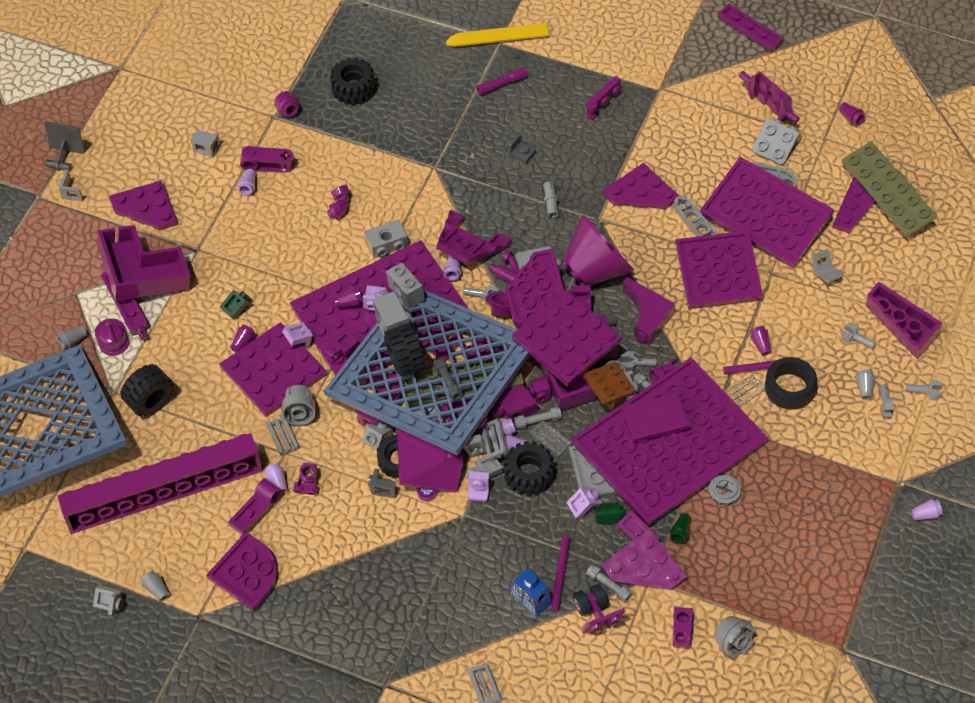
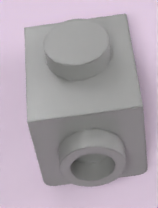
(376, 433)
(108, 599)

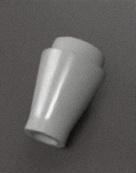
(70, 337)
(865, 382)
(155, 585)

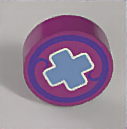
(426, 494)

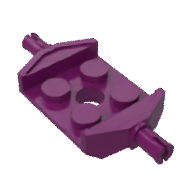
(770, 94)

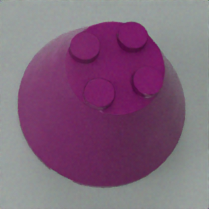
(593, 256)

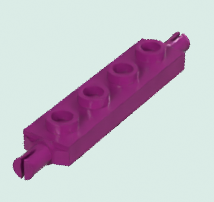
(129, 311)

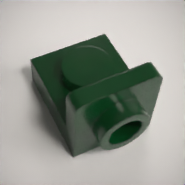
(235, 303)

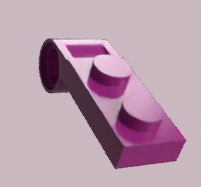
(254, 509)

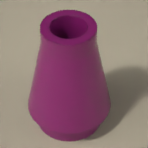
(853, 114)
(349, 298)
(242, 337)
(761, 339)

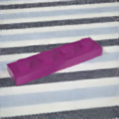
(750, 27)

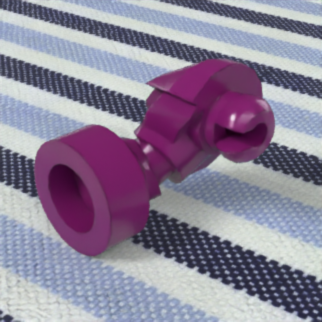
(339, 207)

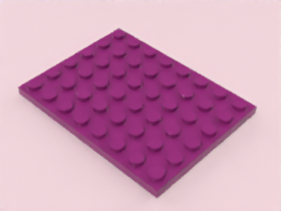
(328, 322)
(670, 468)

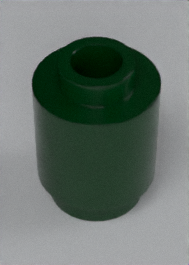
(609, 512)

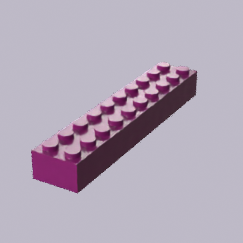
(160, 483)

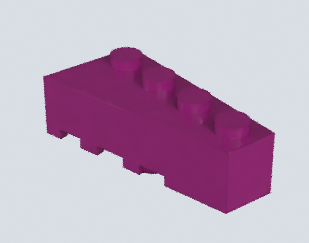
(904, 319)

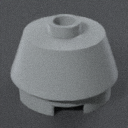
(734, 636)

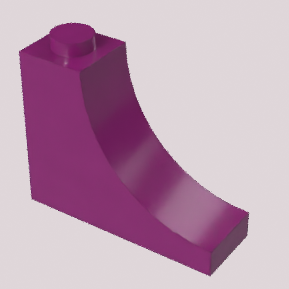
(652, 308)

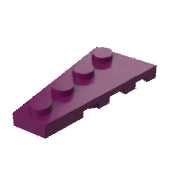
(853, 208)

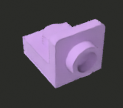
(369, 295)
(298, 334)
(478, 486)
(583, 501)

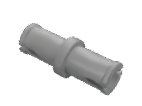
(551, 199)

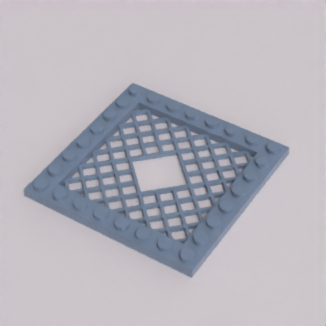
(107, 437)
(450, 439)

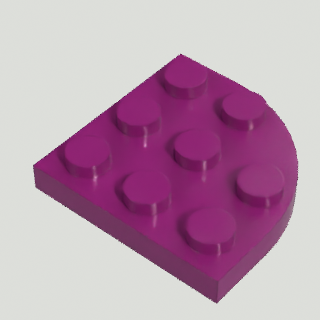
(246, 571)

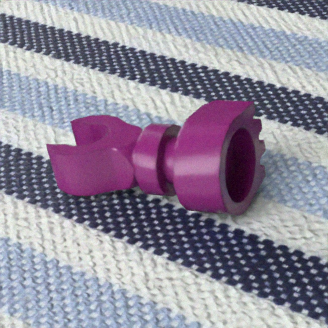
(656, 373)

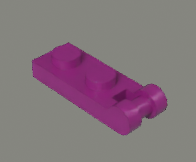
(603, 97)

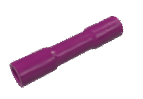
(493, 84)

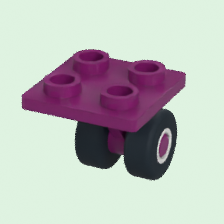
(595, 601)

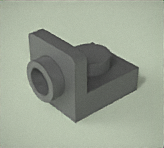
(520, 150)
(381, 487)

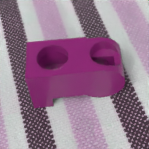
(682, 626)

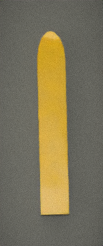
(498, 35)

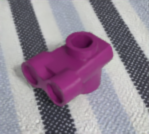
(307, 484)

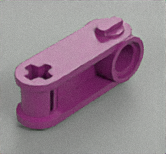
(266, 159)

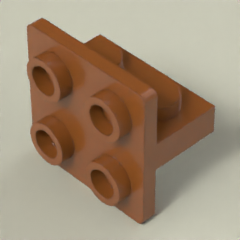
(609, 384)

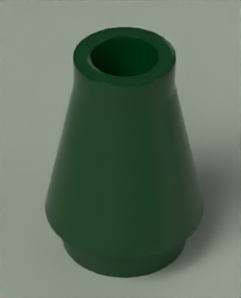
(680, 530)

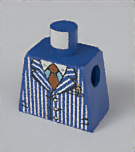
(529, 589)

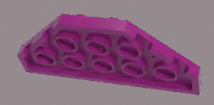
(534, 287)

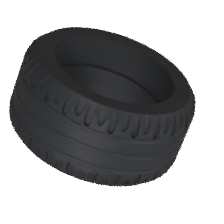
(796, 367)

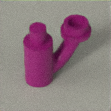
(503, 272)

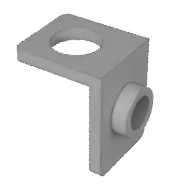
(64, 188)
(826, 270)

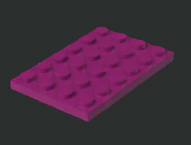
(775, 213)

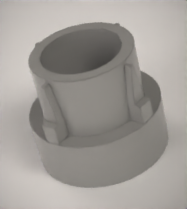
(298, 405)

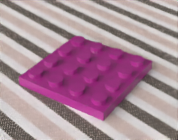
(718, 269)
(566, 338)
(269, 367)

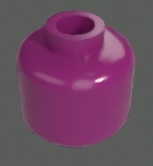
(286, 104)

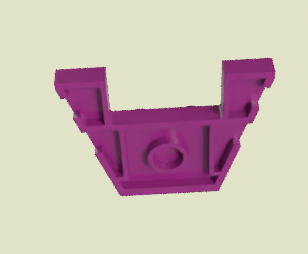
(465, 245)

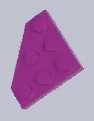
(641, 189)
(145, 205)
(644, 564)

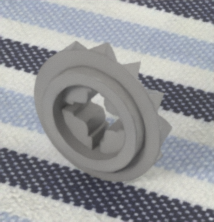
(721, 482)

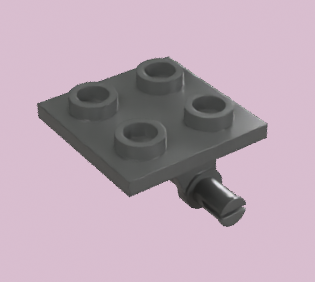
(65, 139)

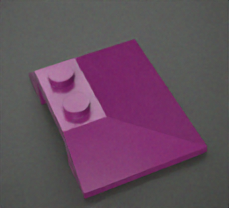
(426, 464)

